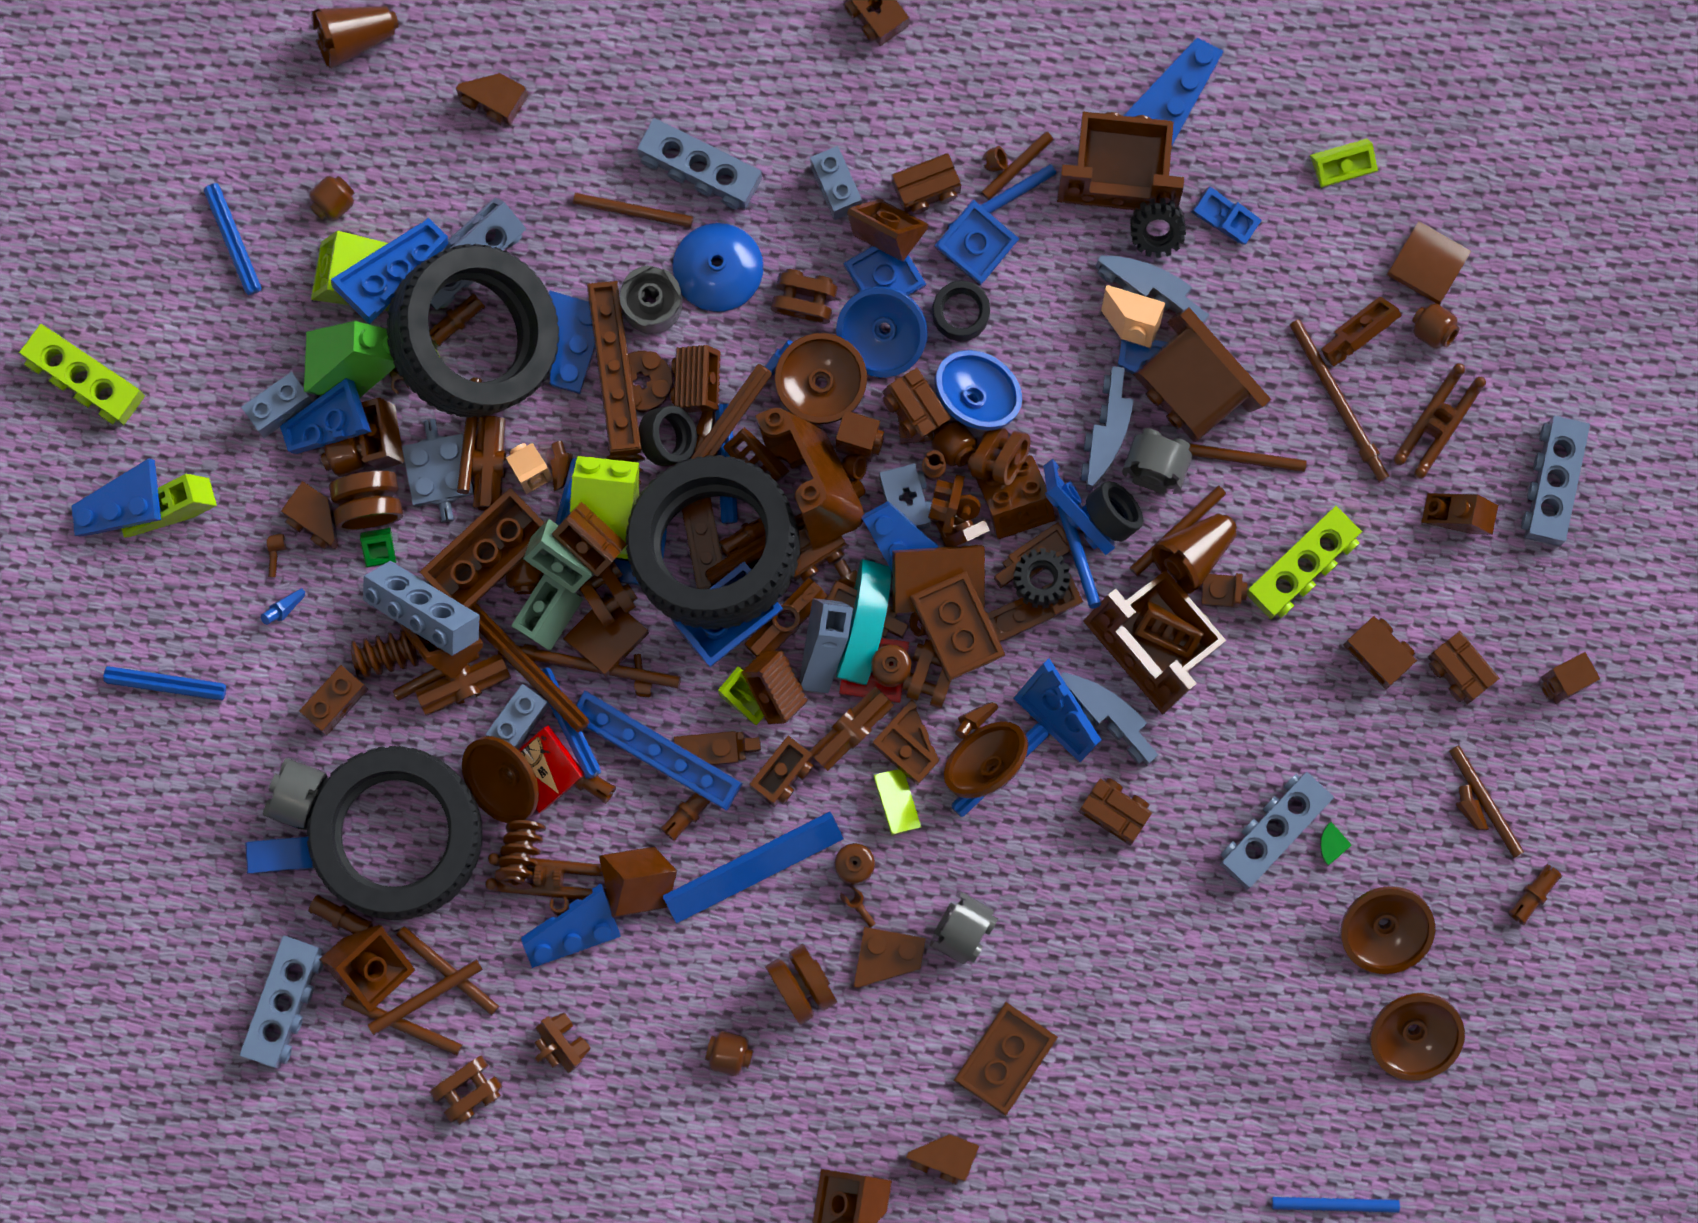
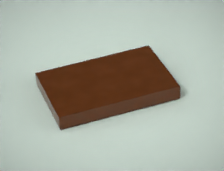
(922, 568)
(957, 626)
(1005, 1059)

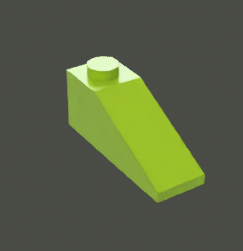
(178, 502)

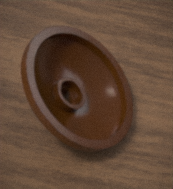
(815, 358)
(986, 760)
(500, 779)
(1395, 944)
(1422, 1051)

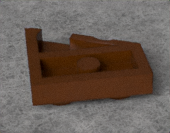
(908, 744)
(887, 956)

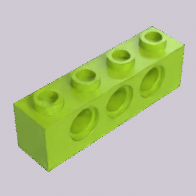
(46, 344)
(1333, 526)

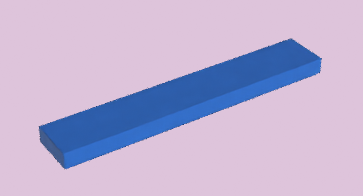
(659, 751)
(753, 867)

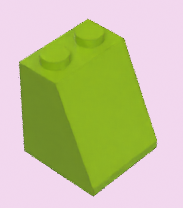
(336, 255)
(607, 490)

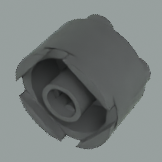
(660, 286)
(1158, 461)
(293, 793)
(963, 928)

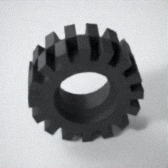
(1152, 212)
(1041, 560)

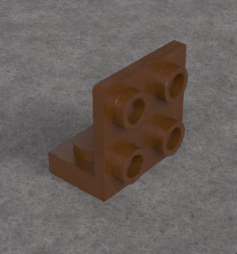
(1020, 504)

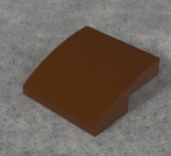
(1429, 263)
(606, 645)

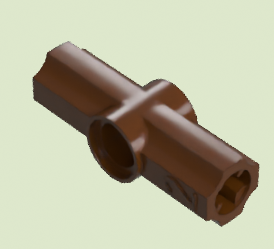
(488, 461)
(799, 604)
(468, 682)
(851, 728)

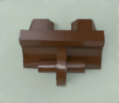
(949, 502)
(555, 1046)

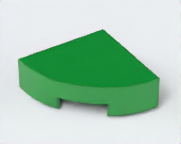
(1332, 844)

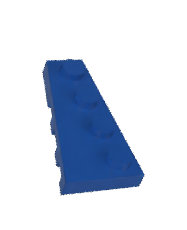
(1179, 86)
(373, 280)

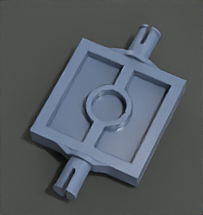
(434, 470)

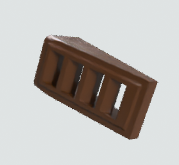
(762, 453)
(1162, 639)

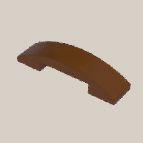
(1019, 617)

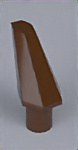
(704, 426)
(560, 465)
(847, 576)
(974, 719)
(1471, 808)

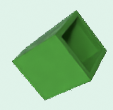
(349, 352)

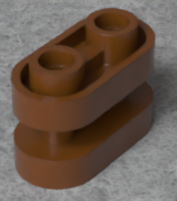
(794, 283)
(999, 456)
(622, 595)
(916, 682)
(485, 1091)

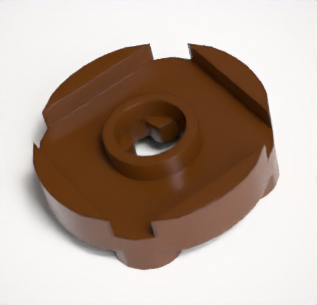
(661, 379)

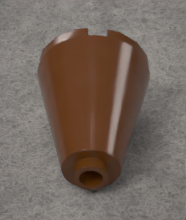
(351, 31)
(1195, 550)

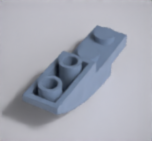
(1149, 280)
(1106, 440)
(1124, 721)

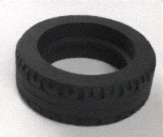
(525, 299)
(699, 480)
(335, 799)

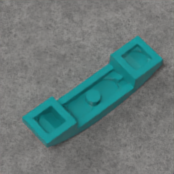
(866, 622)

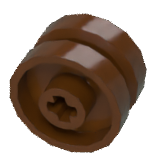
(366, 500)
(801, 984)

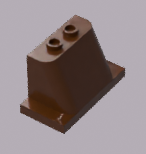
(1121, 163)
(1197, 378)
(1154, 669)

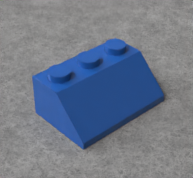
(715, 644)

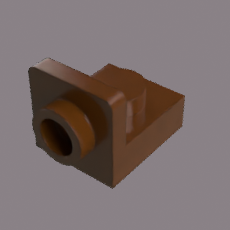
(962, 531)
(1224, 590)

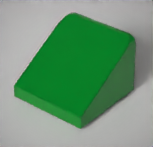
(378, 547)

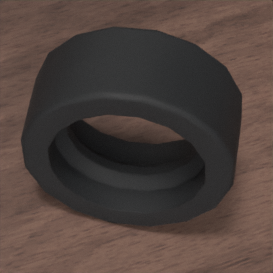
(971, 290)
(684, 430)
(1114, 511)

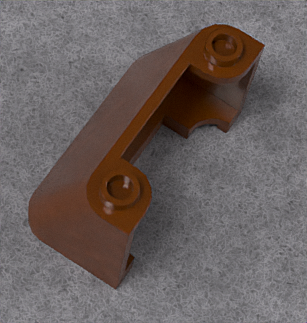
(828, 499)

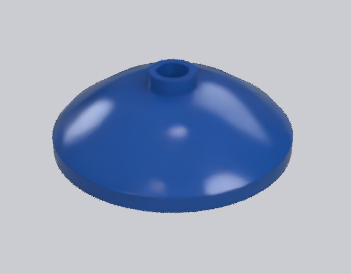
(721, 286)
(884, 352)
(986, 382)

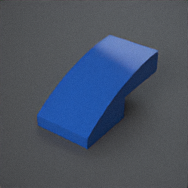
(1226, 216)
(277, 855)

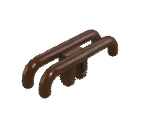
(1439, 420)
(549, 878)

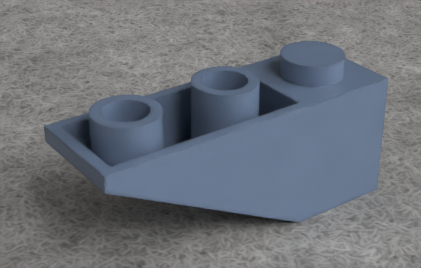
(824, 643)

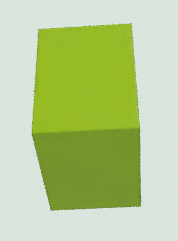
(739, 696)

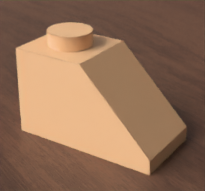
(1132, 315)
(528, 467)

